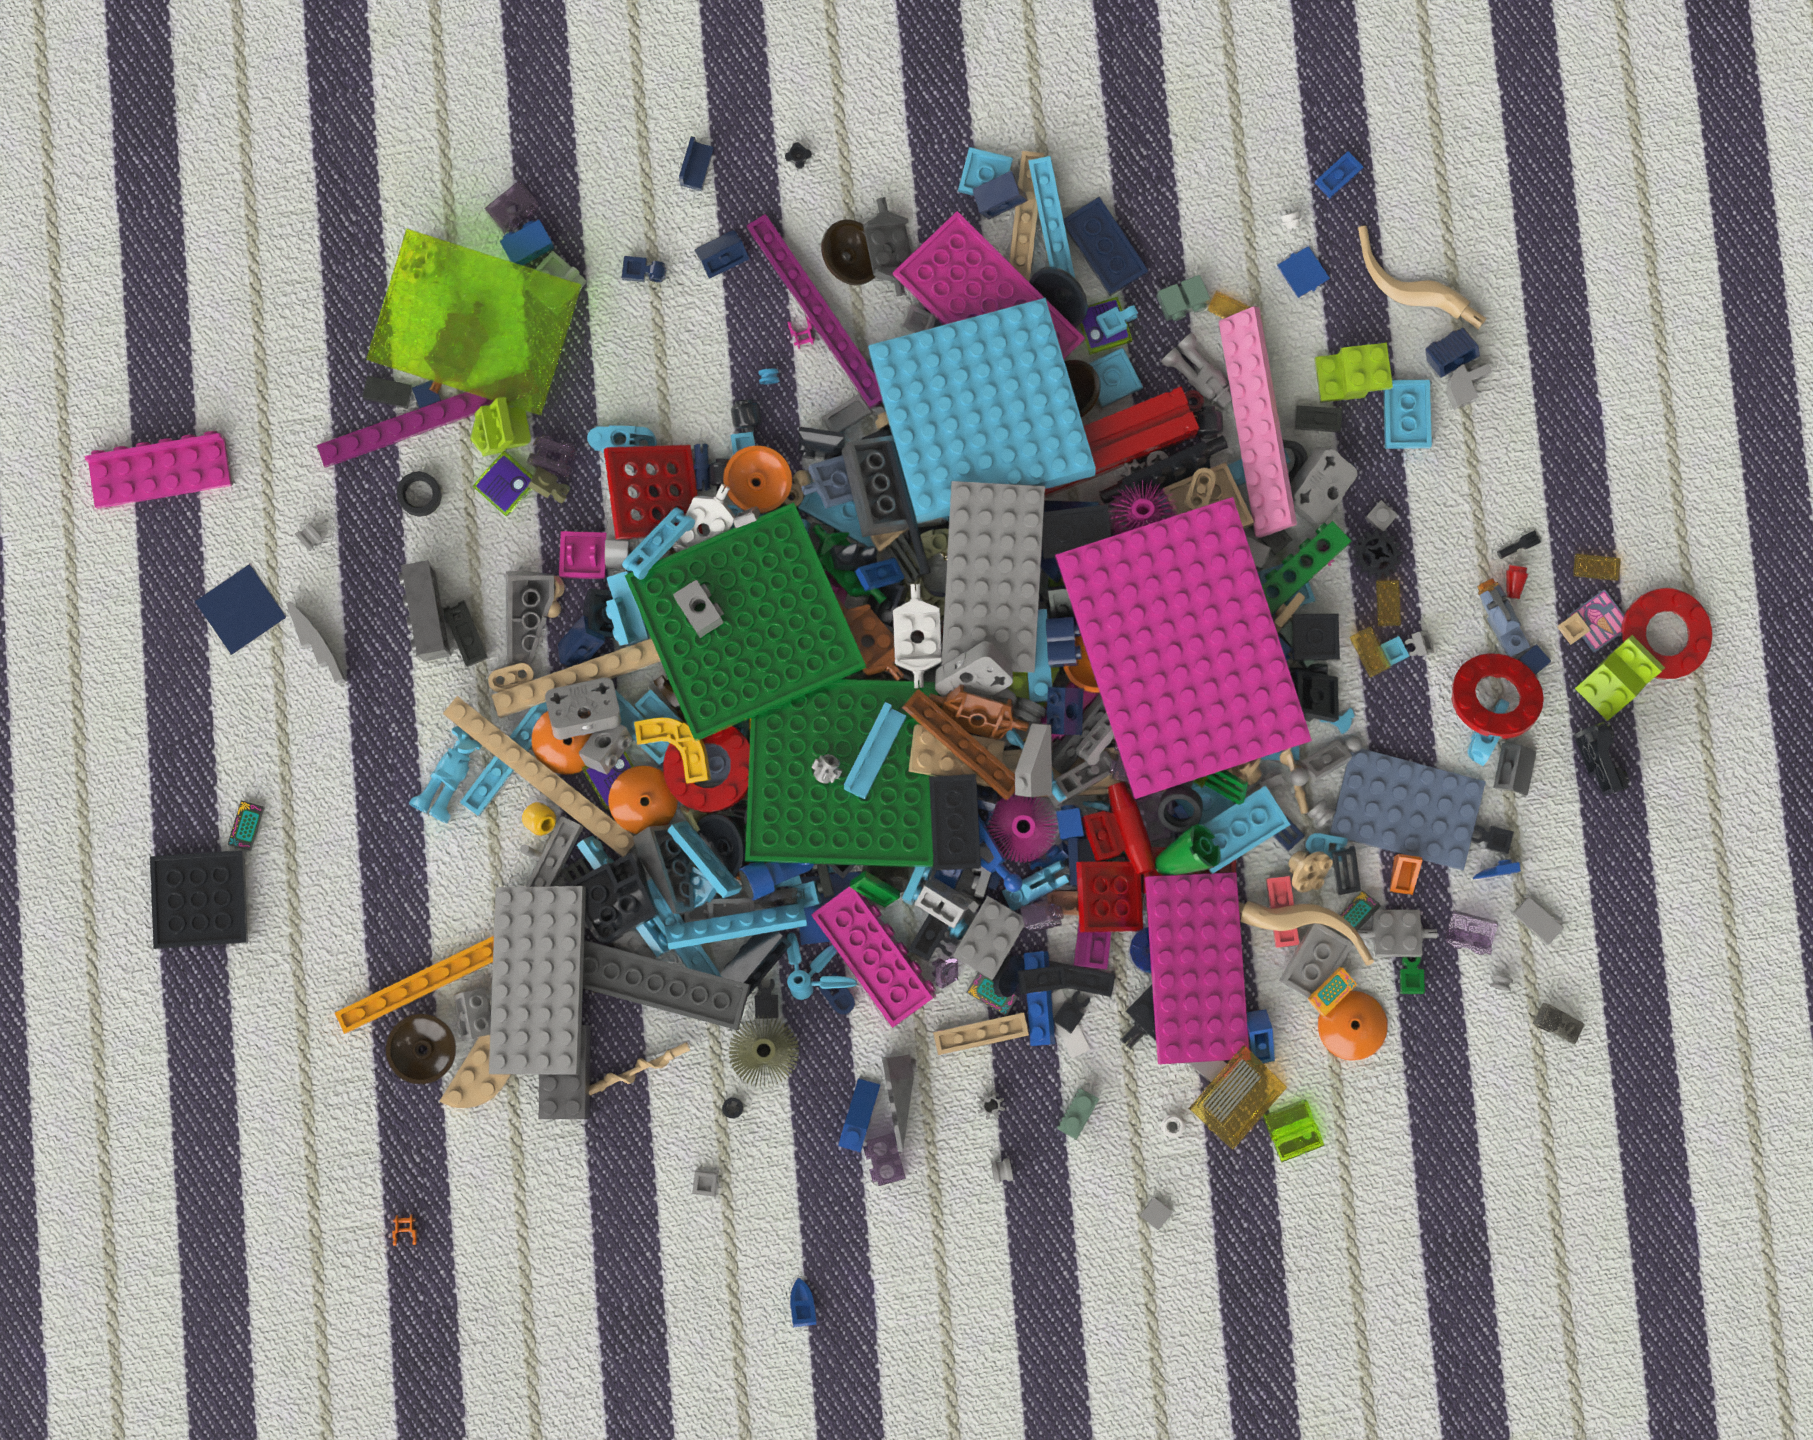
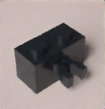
(929, 938)

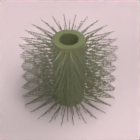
(779, 1048)

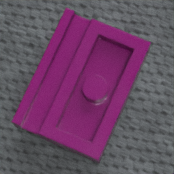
(1092, 949)

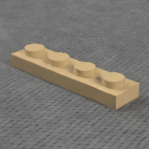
(980, 1033)

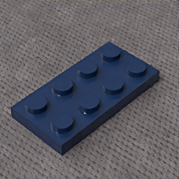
(1104, 246)

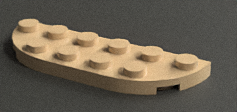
(473, 1083)

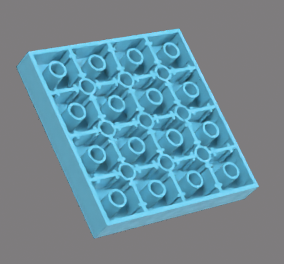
(981, 406)

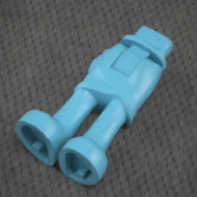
(449, 770)

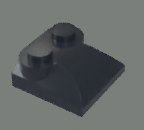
(820, 443)
(595, 611)

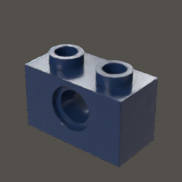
(1065, 710)

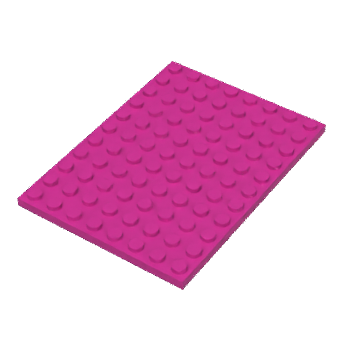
(1183, 648)

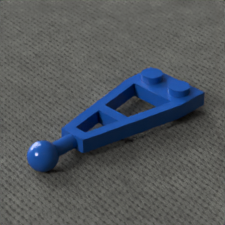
(1012, 882)

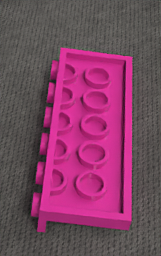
(159, 469)
(874, 955)

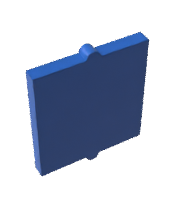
(1303, 272)

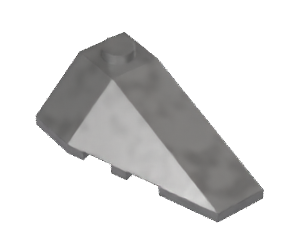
(527, 608)
(667, 867)
(899, 1083)

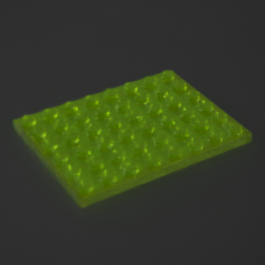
(473, 322)

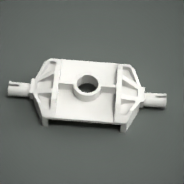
(710, 512)
(917, 617)

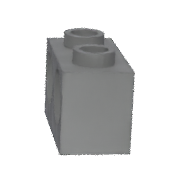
(943, 902)

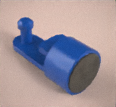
(761, 877)

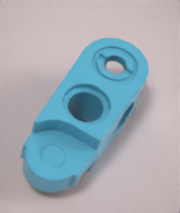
(604, 437)
(1483, 746)

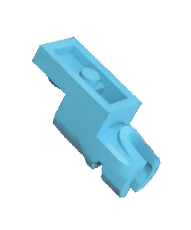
(1036, 886)

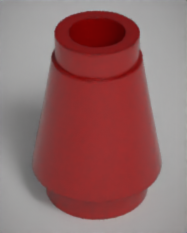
(1515, 581)

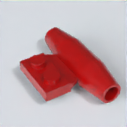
(1120, 831)

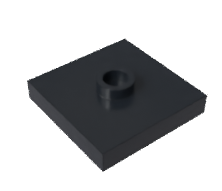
(1315, 637)

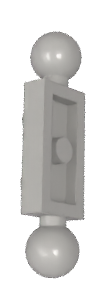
(1325, 761)

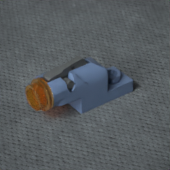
(1502, 618)

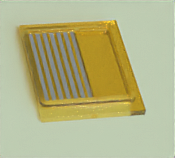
(1237, 1097)

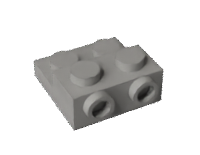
(980, 882)

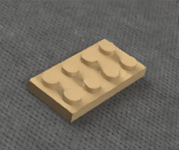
(935, 759)

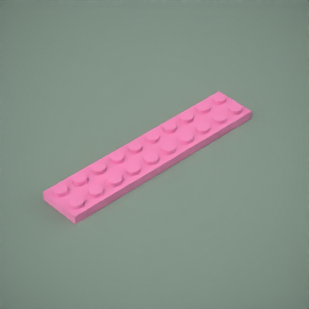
(1257, 422)

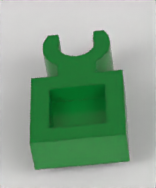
(1411, 978)

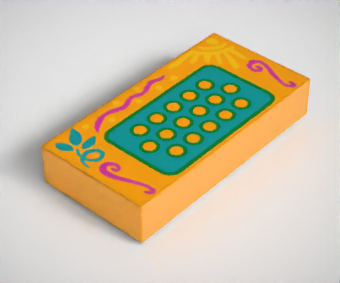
(1332, 991)

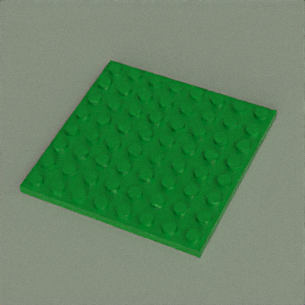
(777, 629)
(821, 823)

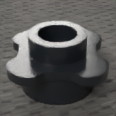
(796, 149)

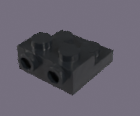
(1317, 695)

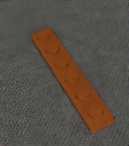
(961, 743)

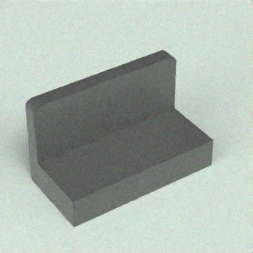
(1515, 768)

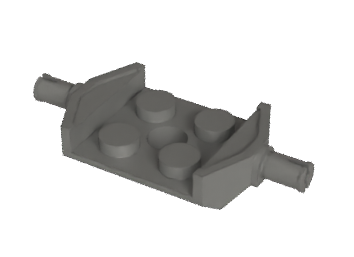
(889, 230)

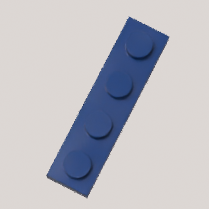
(1039, 1004)

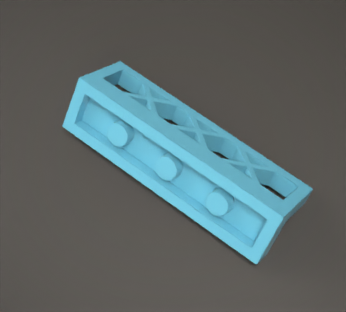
(874, 751)

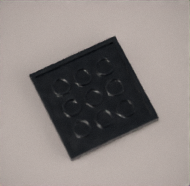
(198, 899)

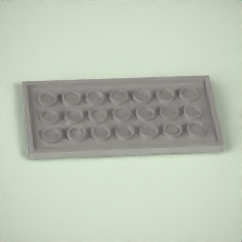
(993, 570)
(537, 980)

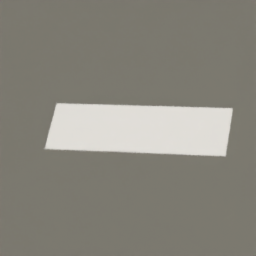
(1075, 1042)

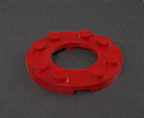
(1692, 613)
(1487, 722)
(721, 796)

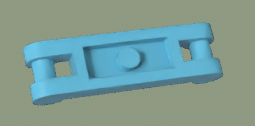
(658, 542)

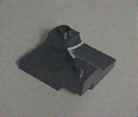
(1594, 748)
(617, 898)

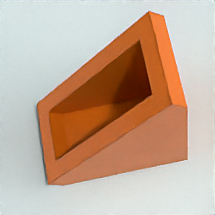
(1405, 873)

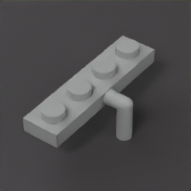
(554, 855)

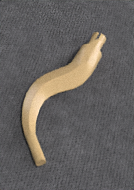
(1420, 292)
(1299, 915)

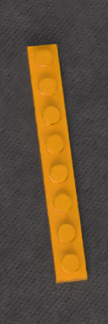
(416, 986)

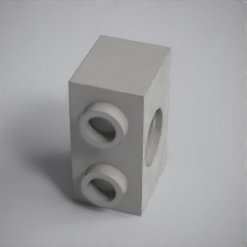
(702, 621)
(605, 748)

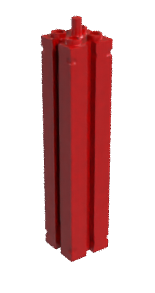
(1136, 433)

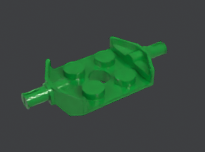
(846, 579)

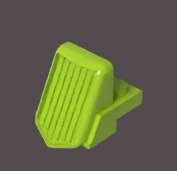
(499, 428)

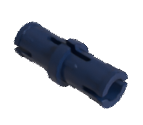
(702, 467)

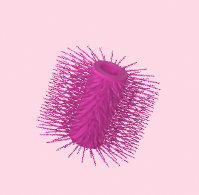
(1141, 512)
(1026, 842)

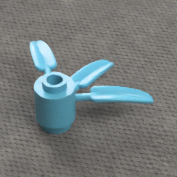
(800, 982)

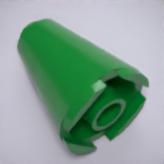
(1189, 853)

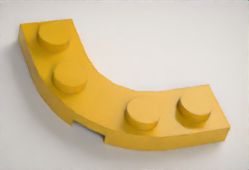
(679, 734)

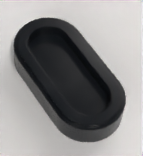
(1007, 976)

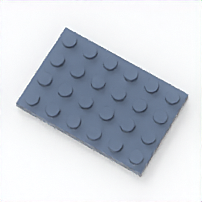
(1407, 808)

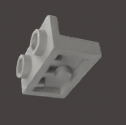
(473, 1014)

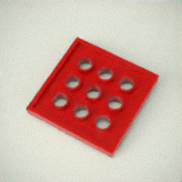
(619, 482)

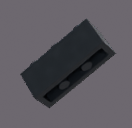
(756, 958)

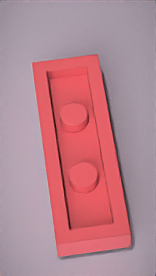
(1280, 896)

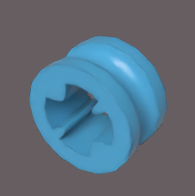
(768, 376)

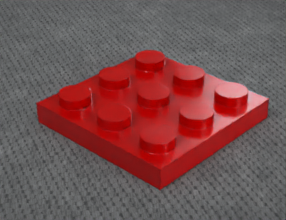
(1109, 897)

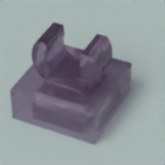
(945, 972)

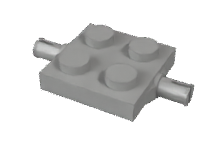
(1397, 933)

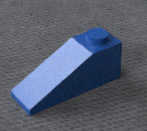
(859, 1115)

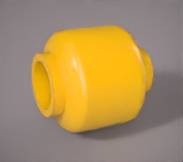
(539, 818)

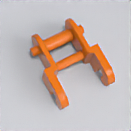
(411, 1220)

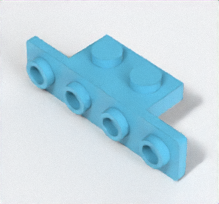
(624, 612)

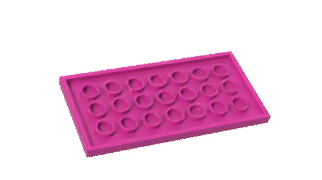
(966, 277)
(1196, 967)

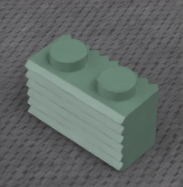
(1077, 1113)

